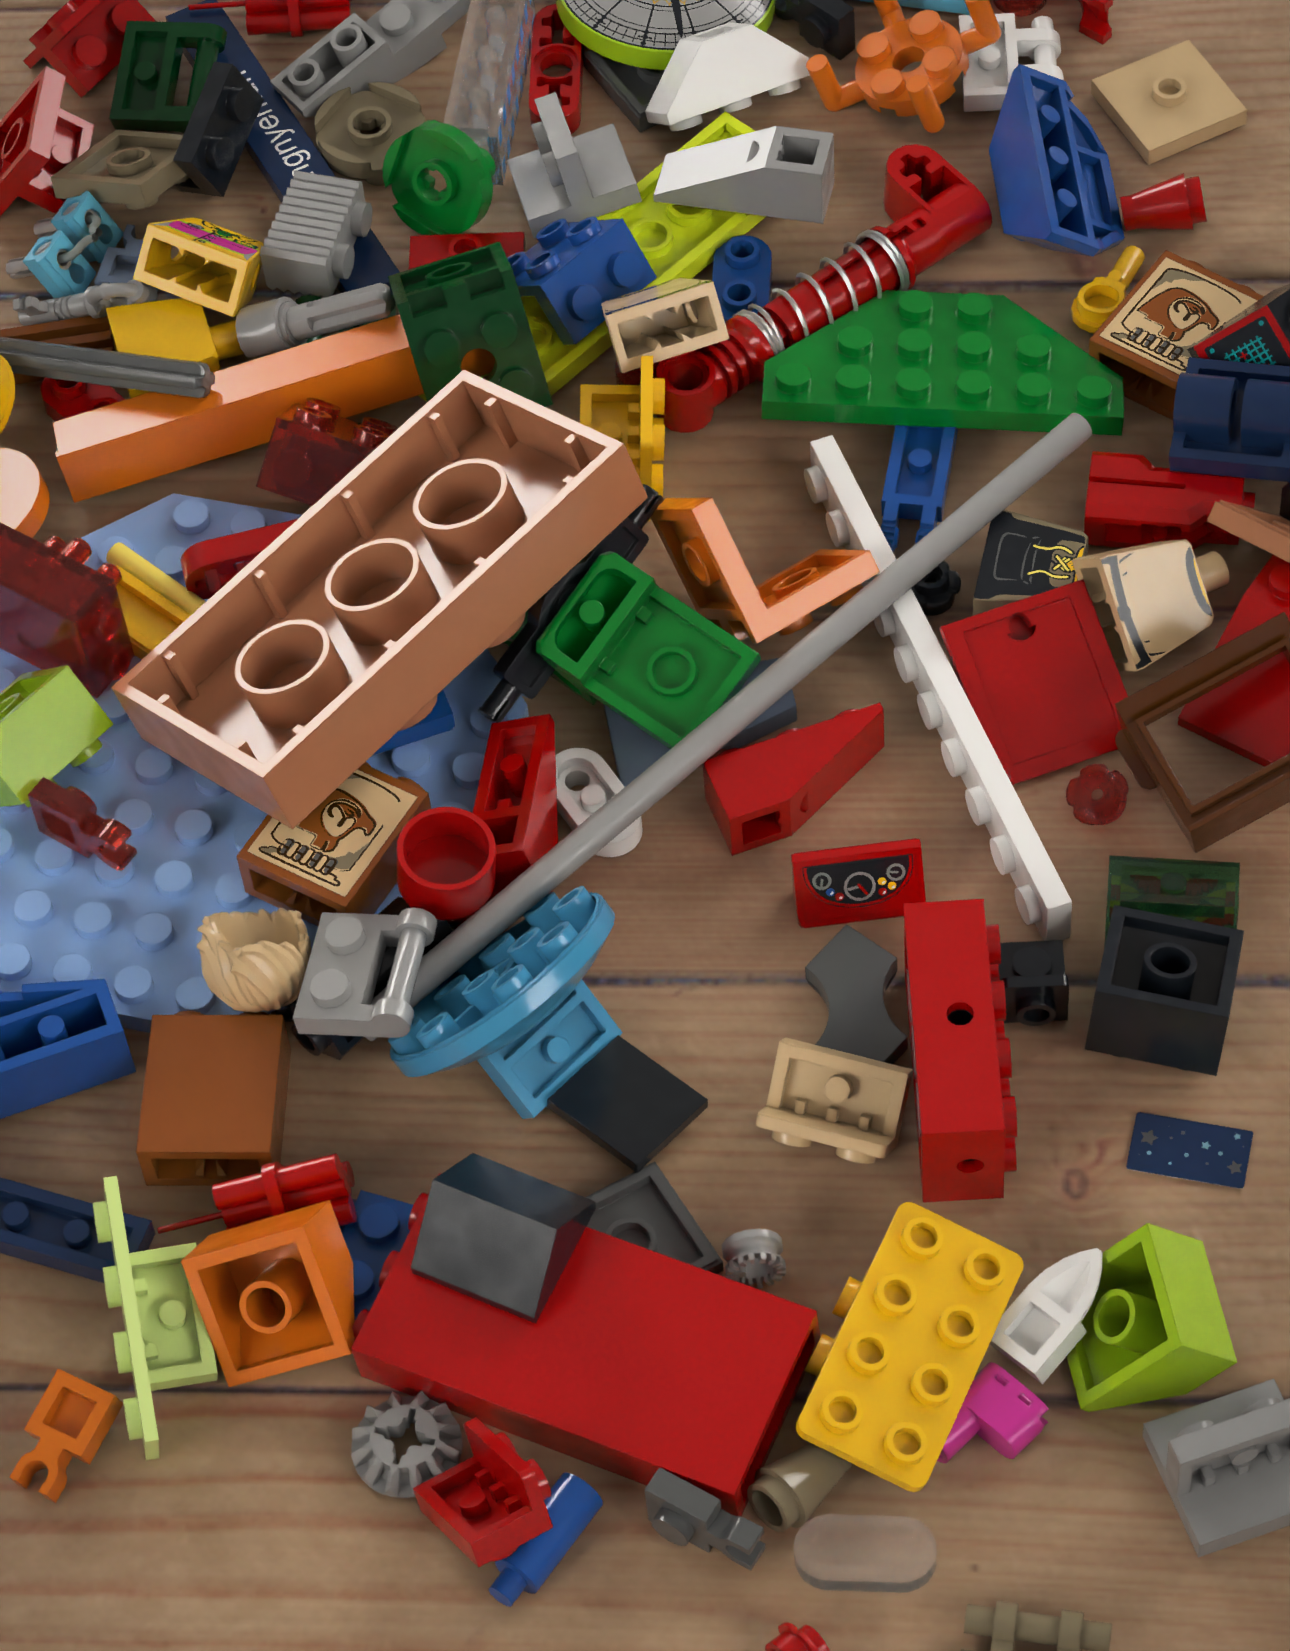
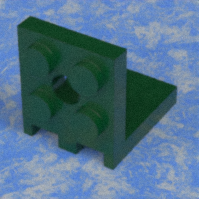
(464, 307)

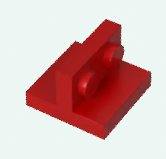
(39, 142)

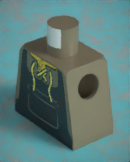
(1025, 559)

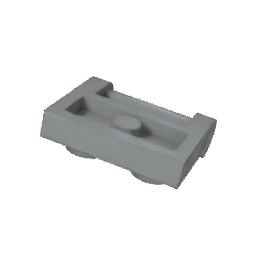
(346, 969)

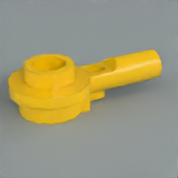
(1104, 294)

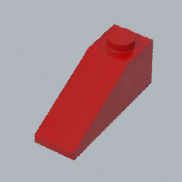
(519, 794)

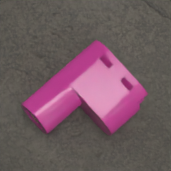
(998, 1412)

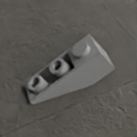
(756, 173)

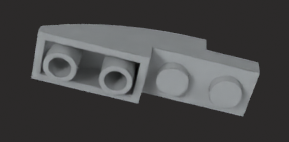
(361, 52)

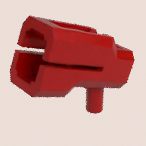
(1144, 504)

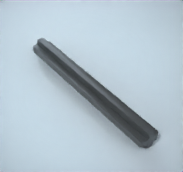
(108, 367)

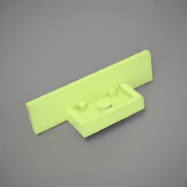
(164, 1330)

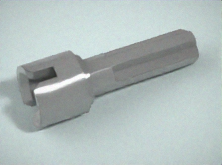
(285, 324)

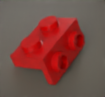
(488, 1500)

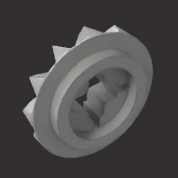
(376, 1454)

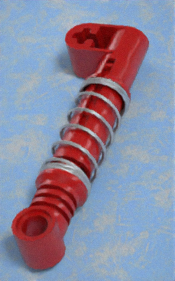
(880, 260)

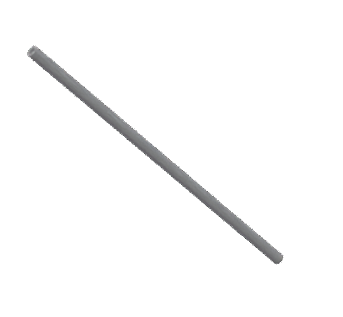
(743, 708)

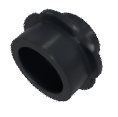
(938, 596)

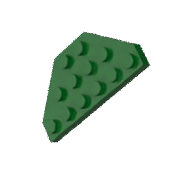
(941, 365)

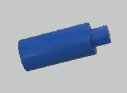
(570, 1509)

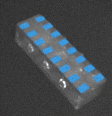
(492, 75)

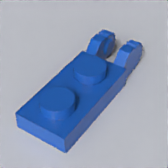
(917, 479)

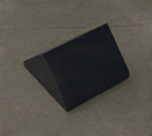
(499, 1235)

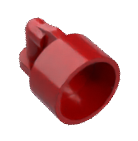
(446, 863)

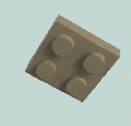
(123, 169)

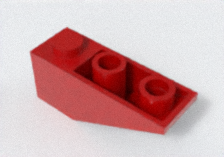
(783, 781)

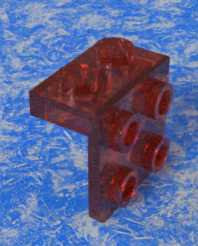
(316, 449)

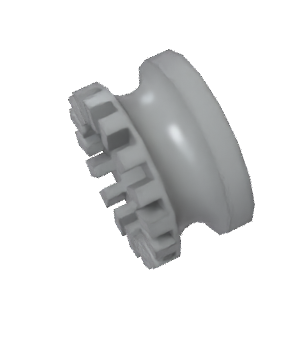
(754, 1257)

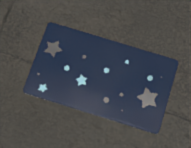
(1190, 1150)

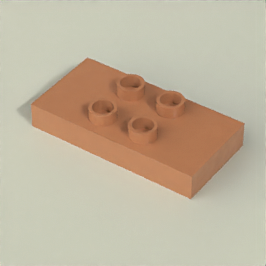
(380, 596)

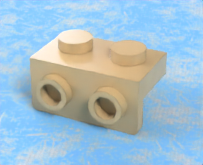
(835, 1101)

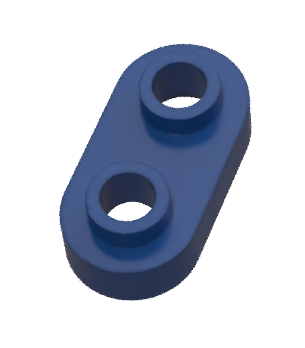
(742, 274)

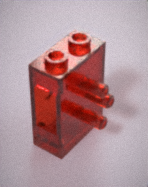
(61, 609)

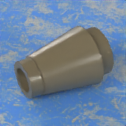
(795, 1486)

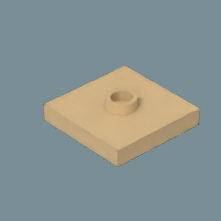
(1168, 102)

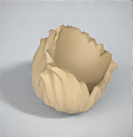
(254, 957)

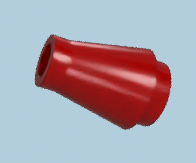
(1165, 206)

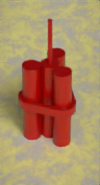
(287, 15)
(281, 1190)

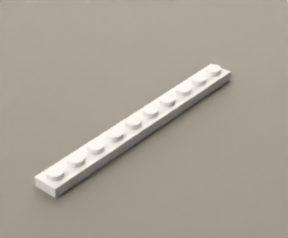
(944, 704)

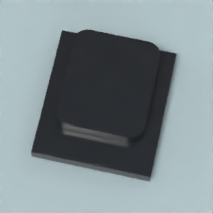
(627, 1103)

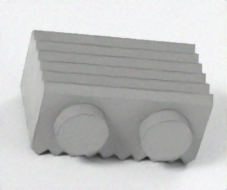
(315, 234)

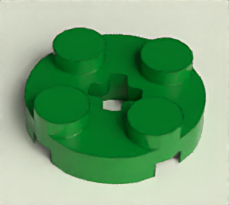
(460, 161)

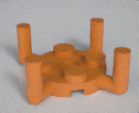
(903, 42)

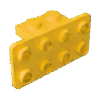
(907, 1346)

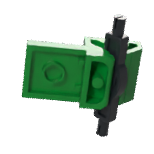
(623, 643)

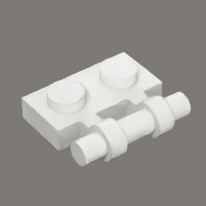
(993, 65)

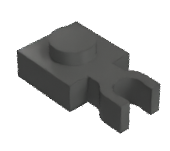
(694, 1516)

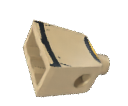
(662, 323)
(1151, 597)

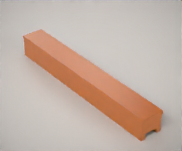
(173, 432)

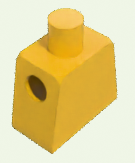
(172, 331)

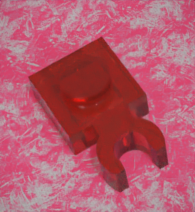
(72, 820)

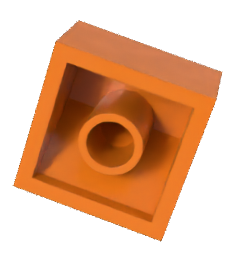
(275, 1293)

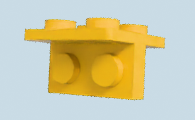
(627, 416)

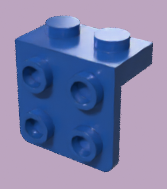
(579, 269)

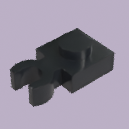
(822, 23)

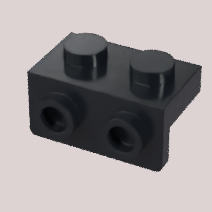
(217, 131)

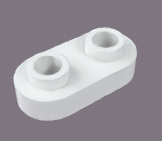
(589, 769)

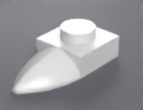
(1048, 1314)

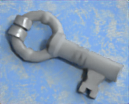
(91, 302)

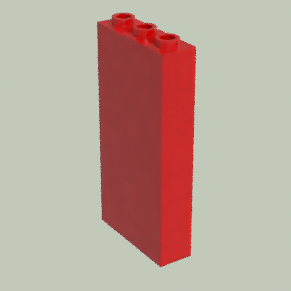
(622, 1369)

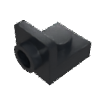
(1034, 982)

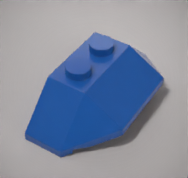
(1052, 169)

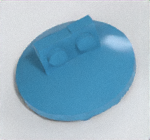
(520, 1005)

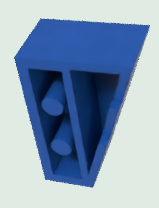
(58, 1042)

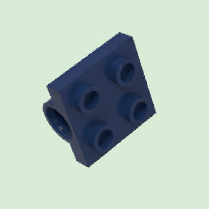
(1232, 420)

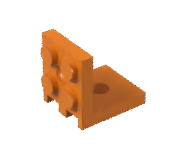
(722, 584)

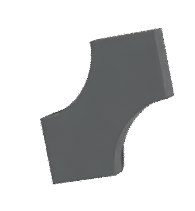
(852, 981)

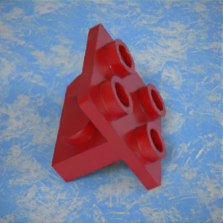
(85, 39)

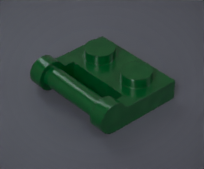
(151, 71)

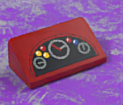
(857, 882)

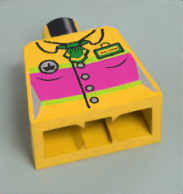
(210, 268)

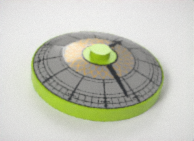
(649, 30)

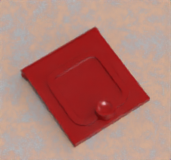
(1042, 693)

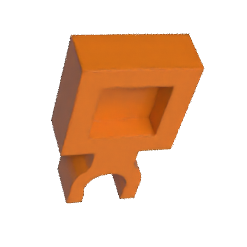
(68, 1424)

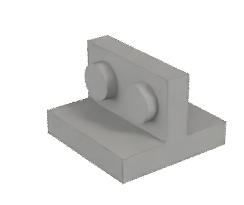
(571, 174)
(1227, 1465)

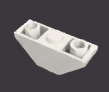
(723, 72)

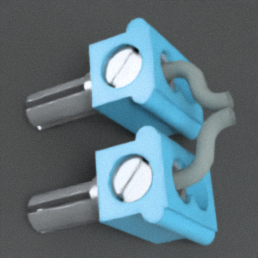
(65, 246)

